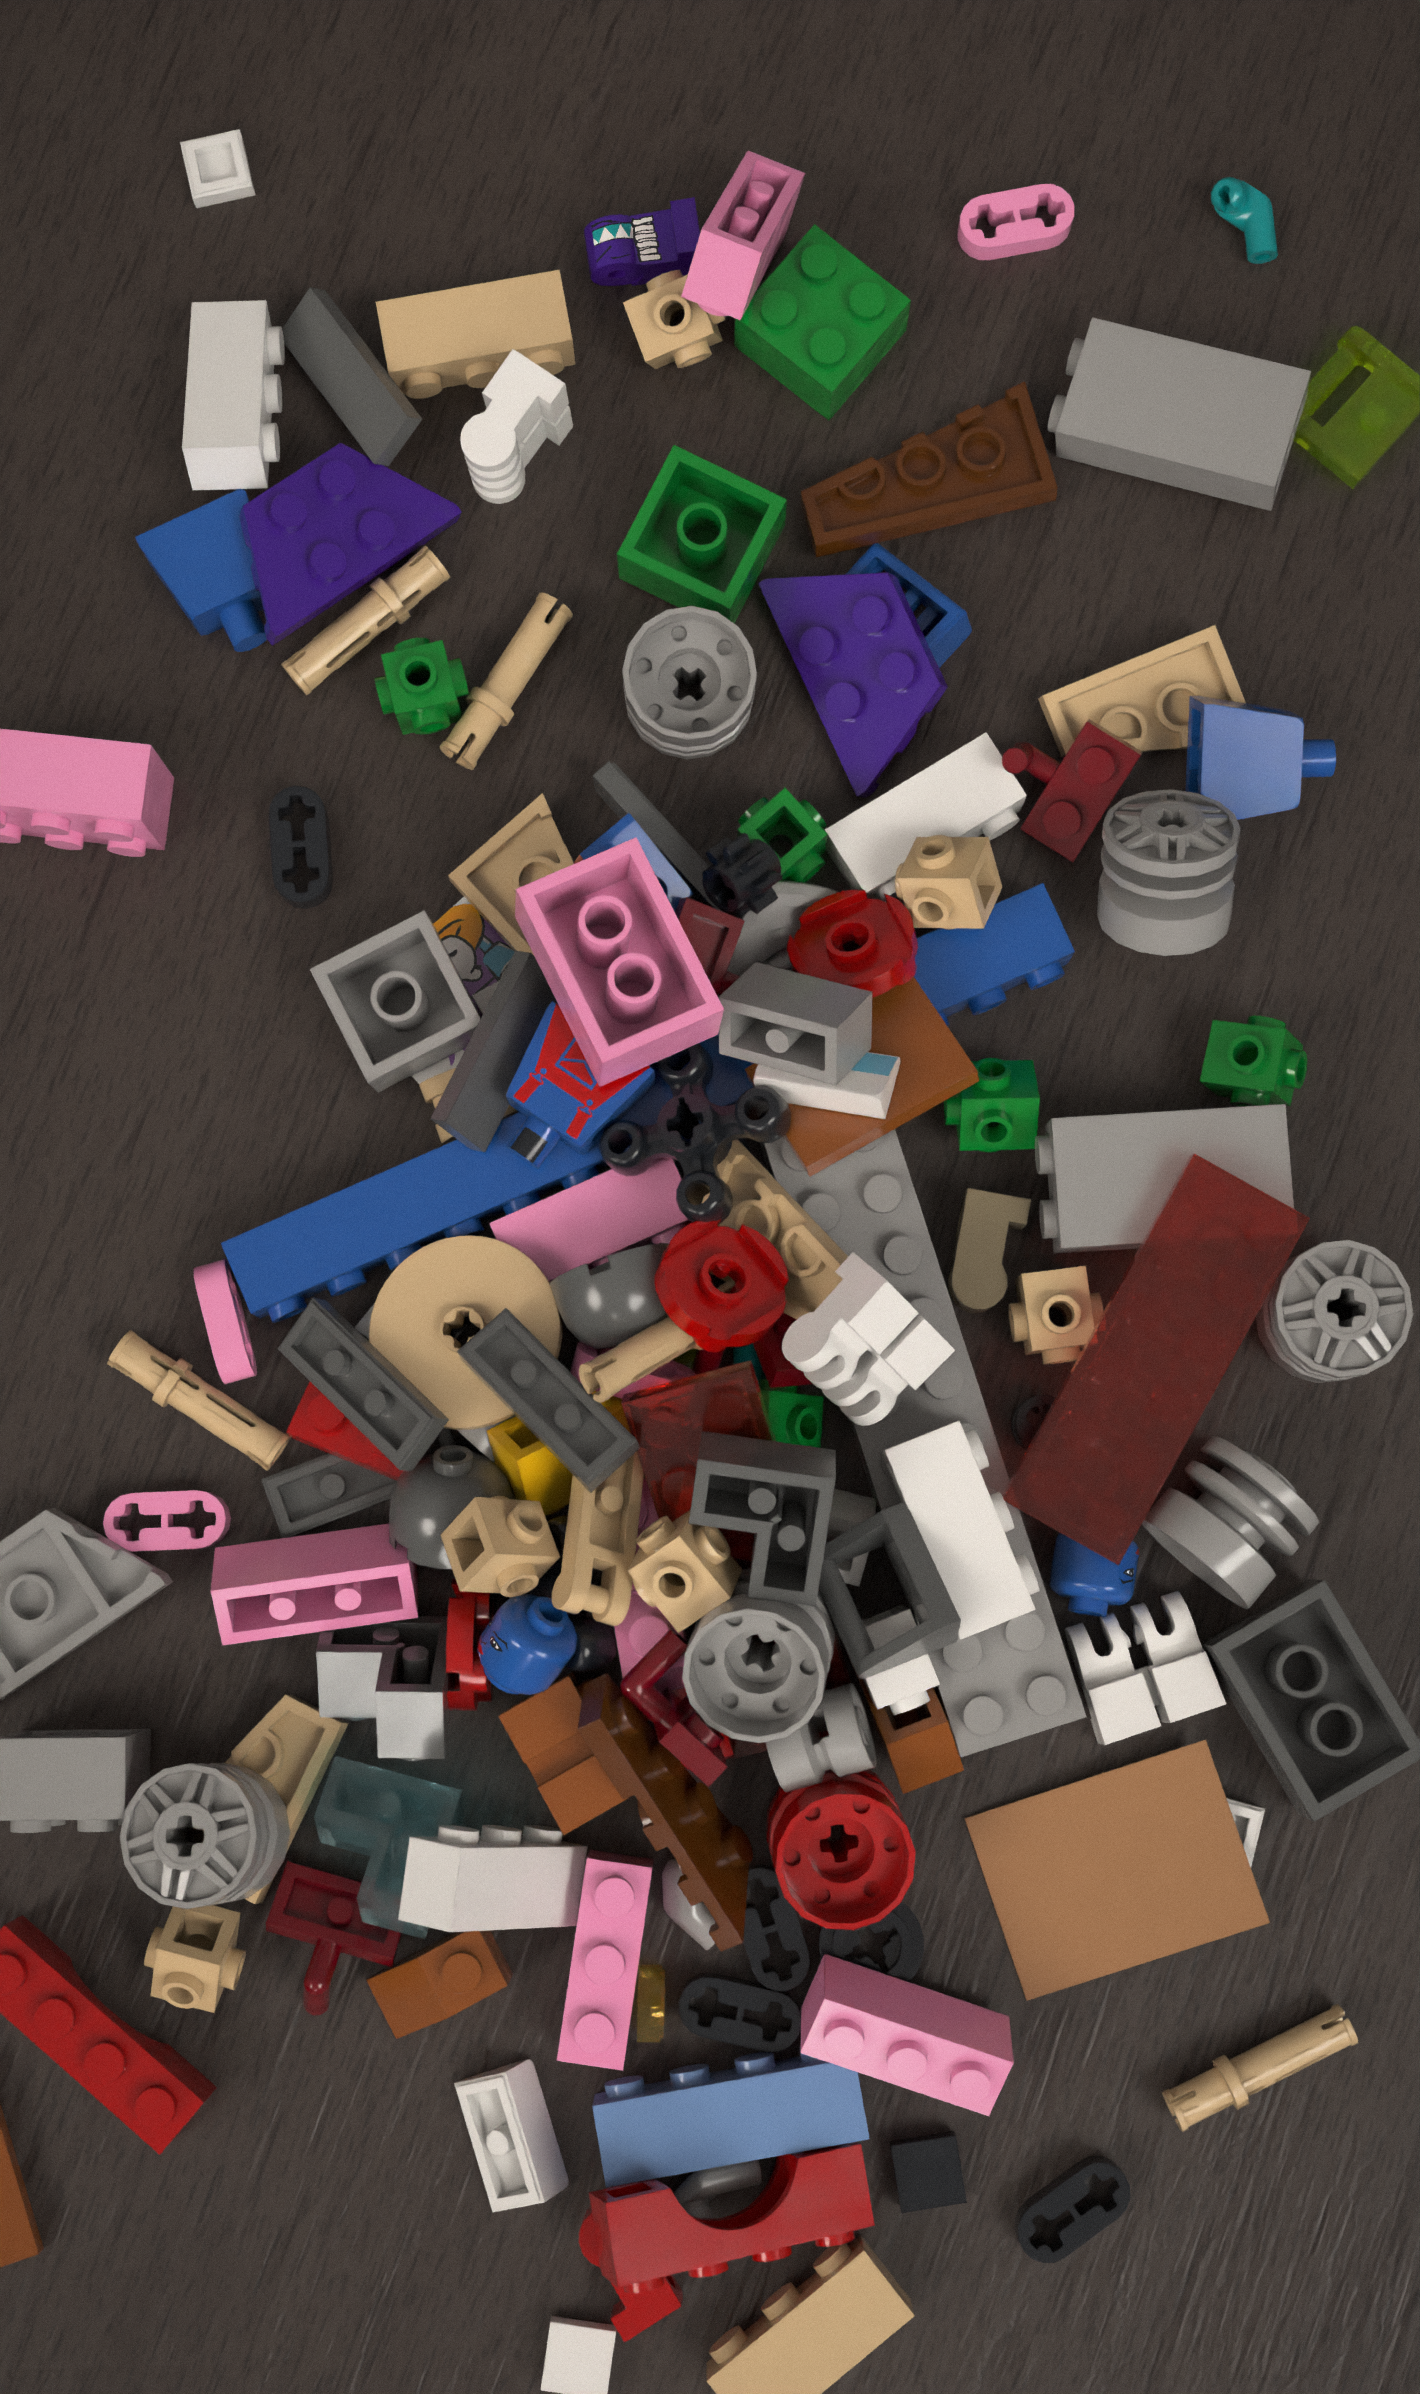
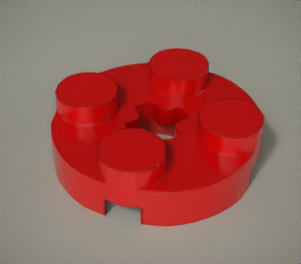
(848, 915)
(706, 1313)
(465, 1623)

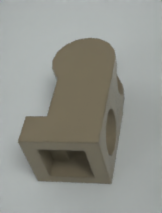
(976, 1267)

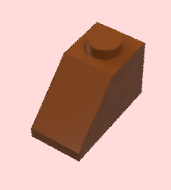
(916, 1742)
(440, 1980)

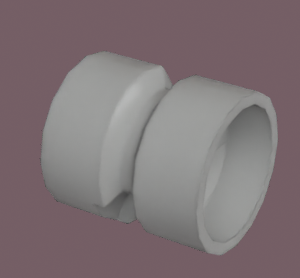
(849, 1749)

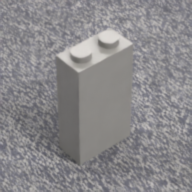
(1179, 413)
(1119, 1168)

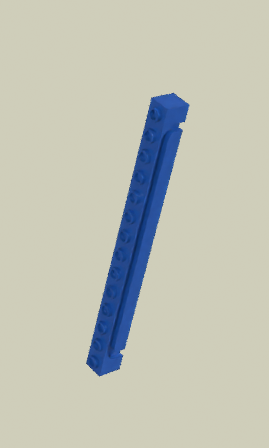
(460, 1187)

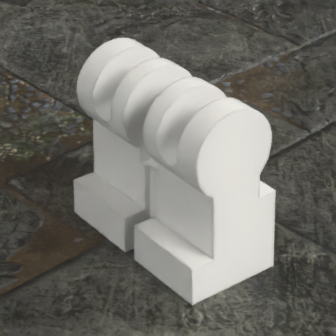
(520, 413)
(864, 1344)
(1174, 1681)

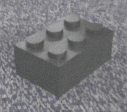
(1312, 1699)

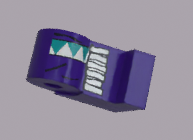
(642, 245)

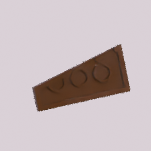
(961, 473)
(671, 1807)

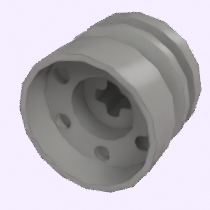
(689, 647)
(1167, 872)
(1311, 1340)
(1230, 1521)
(746, 1683)
(242, 1834)

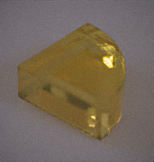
(651, 2003)

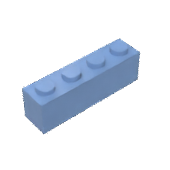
(725, 2116)

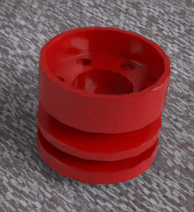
(848, 1879)

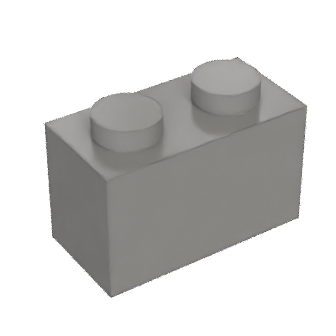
(795, 1023)

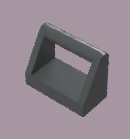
(919, 1578)

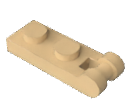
(601, 1537)

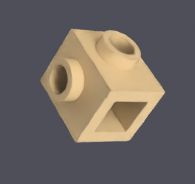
(653, 323)
(949, 882)
(1058, 1289)
(500, 1546)
(683, 1569)
(195, 1957)

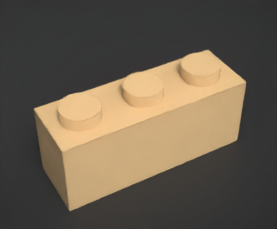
(470, 331)
(813, 2330)

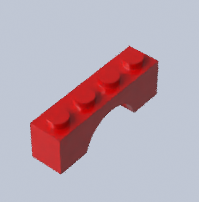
(123, 2069)
(809, 2198)

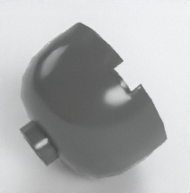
(611, 1299)
(434, 1495)

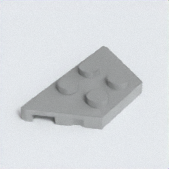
(61, 1591)

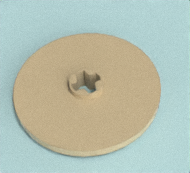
(434, 1294)

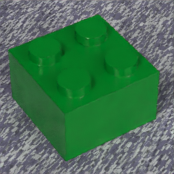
(822, 322)
(701, 536)

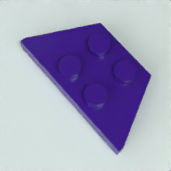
(333, 532)
(859, 663)

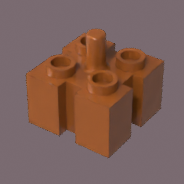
(557, 1754)

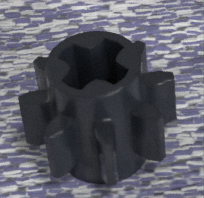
(742, 875)

